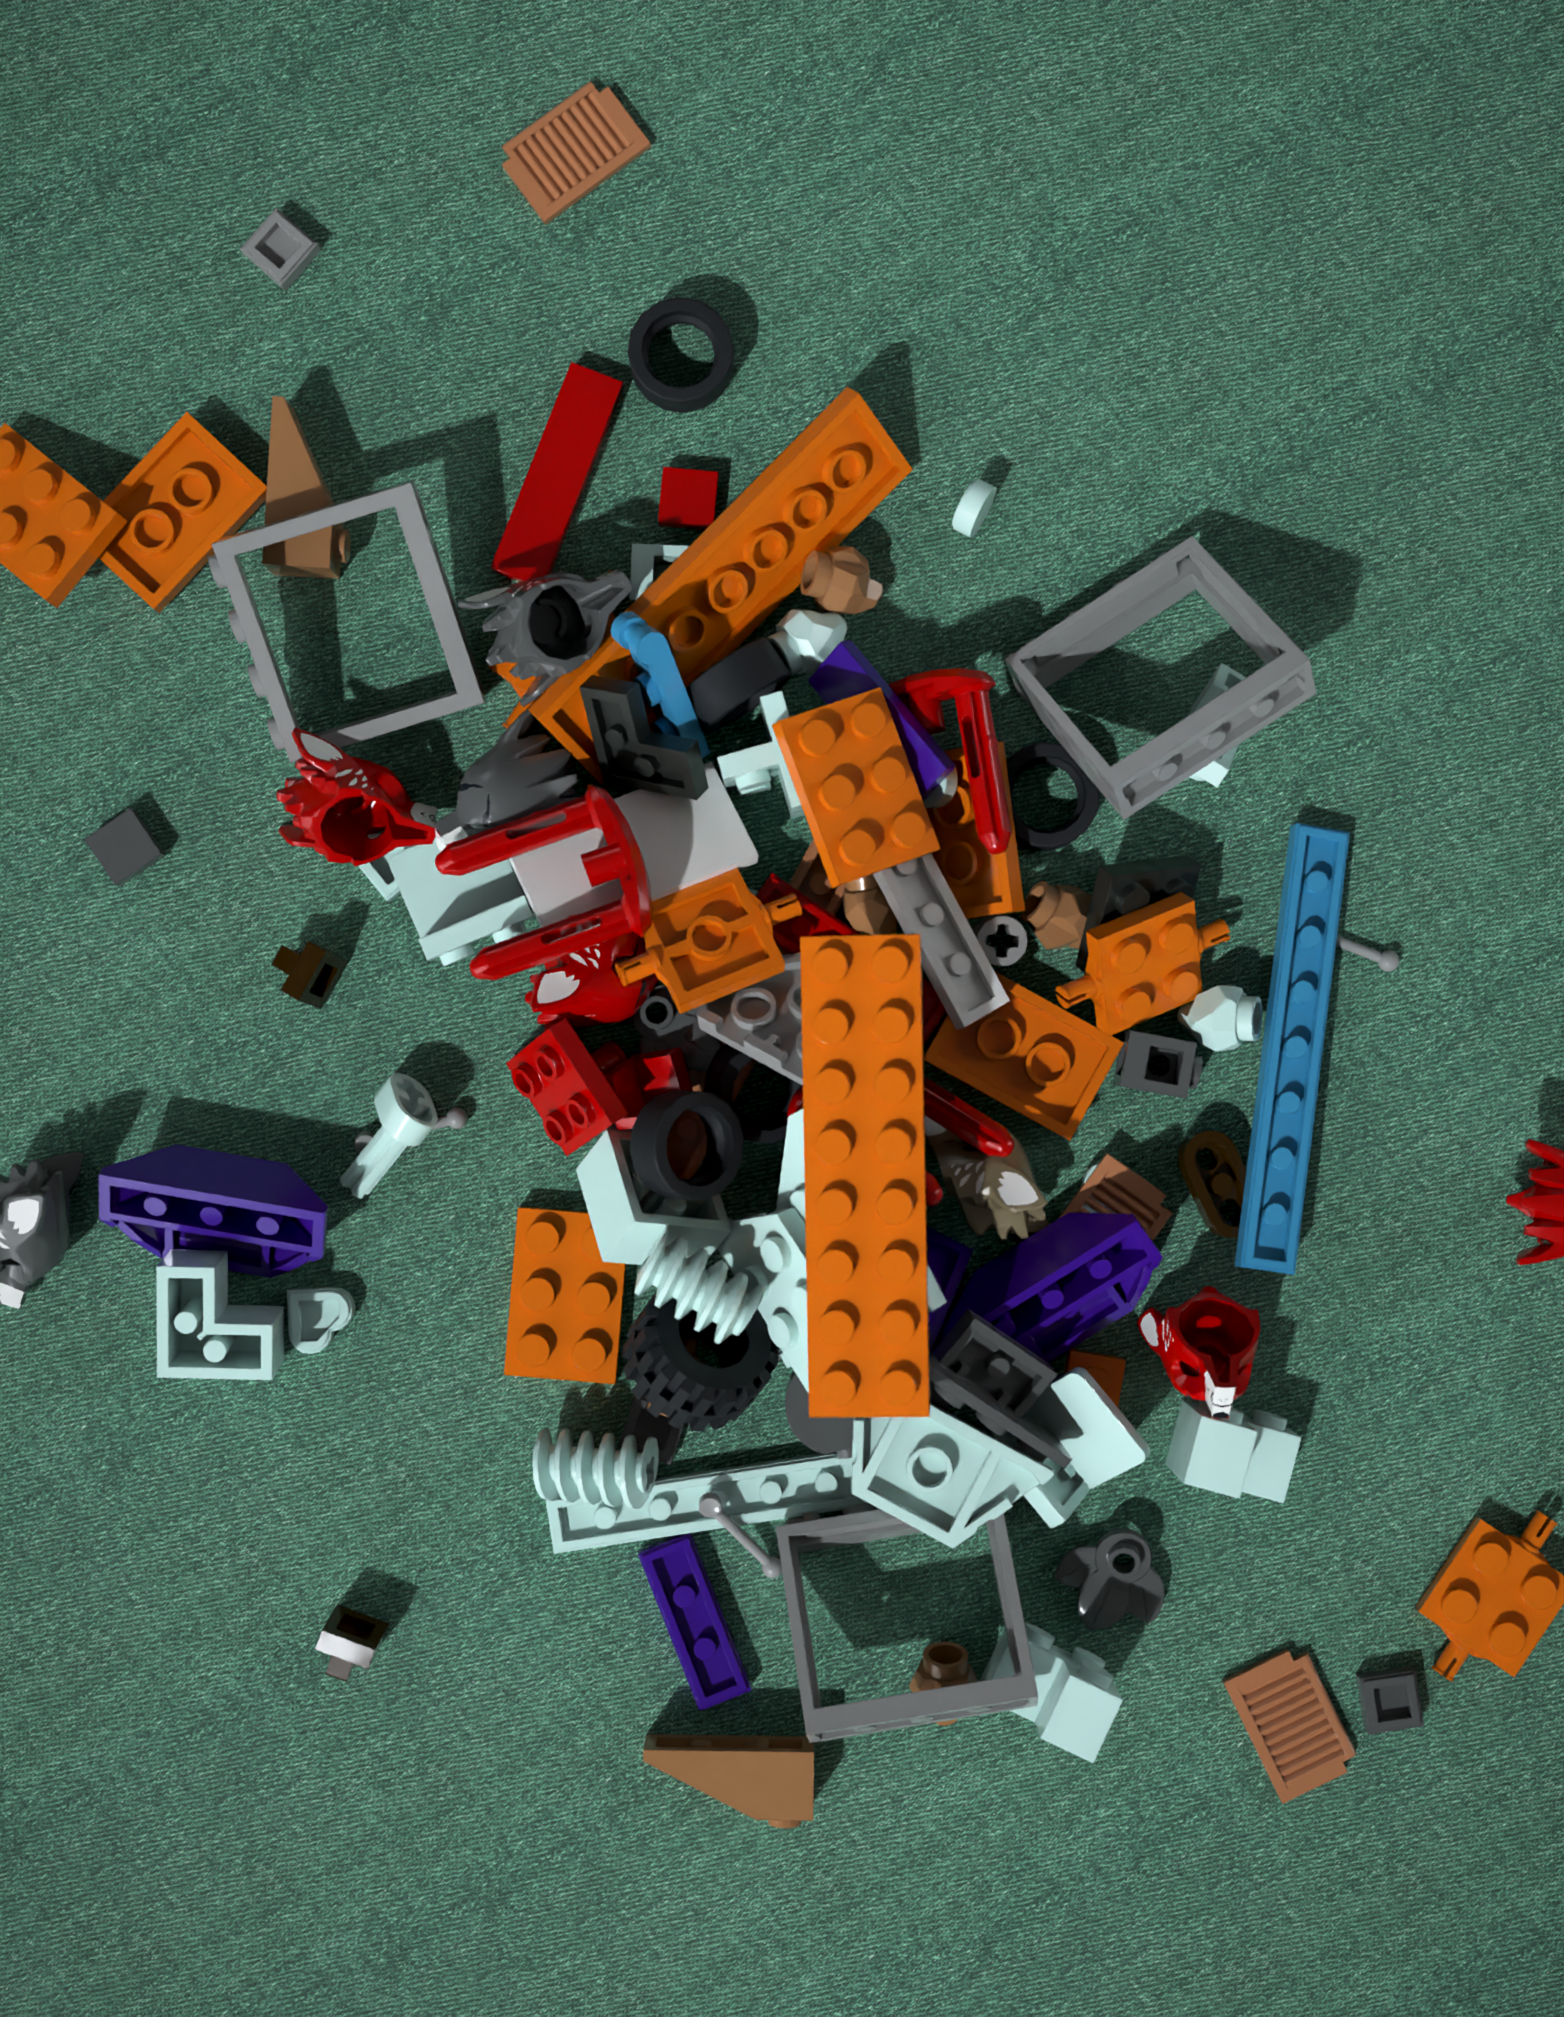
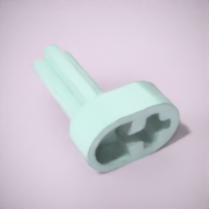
(406, 1120)

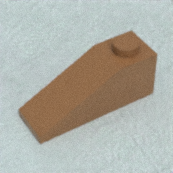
(295, 488)
(751, 1773)

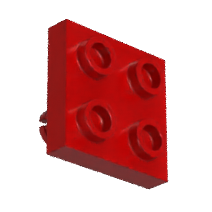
(569, 1085)

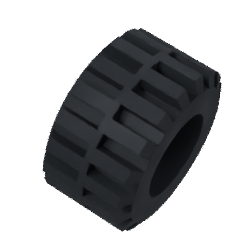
(681, 1384)

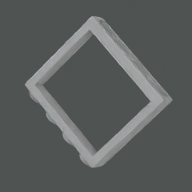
(249, 628)
(1201, 735)
(866, 1524)

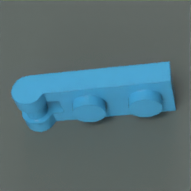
(659, 678)

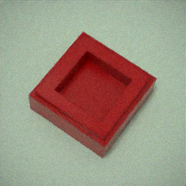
(688, 498)

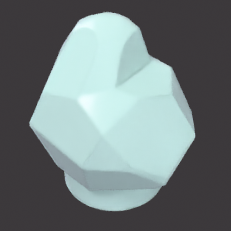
(807, 638)
(1222, 1017)

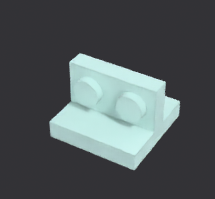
(754, 767)

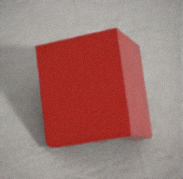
(646, 1076)

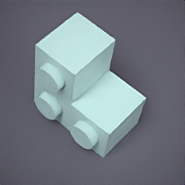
(631, 1216)
(202, 1333)
(1233, 1452)
(1073, 1693)

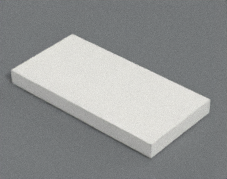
(677, 836)

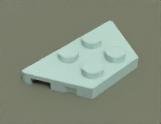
(773, 1254)
(939, 1472)

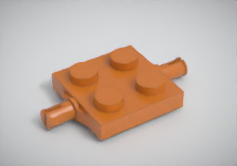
(711, 941)
(1143, 963)
(1494, 1596)

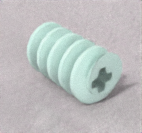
(697, 1287)
(593, 1471)

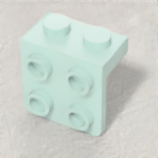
(455, 909)
(1092, 1434)

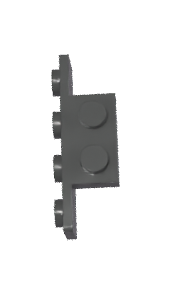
(998, 1380)

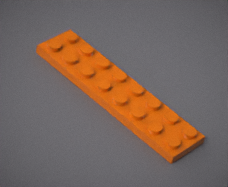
(745, 559)
(865, 1176)

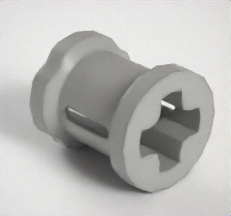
(1009, 952)

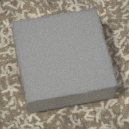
(280, 249)

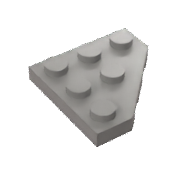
(762, 1020)

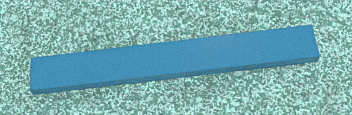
(1292, 1049)

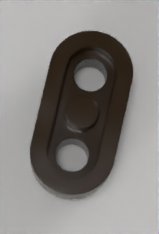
(1217, 1183)

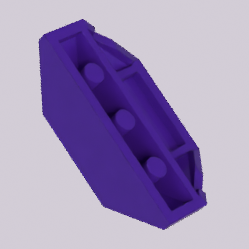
(216, 1203)
(1063, 1282)

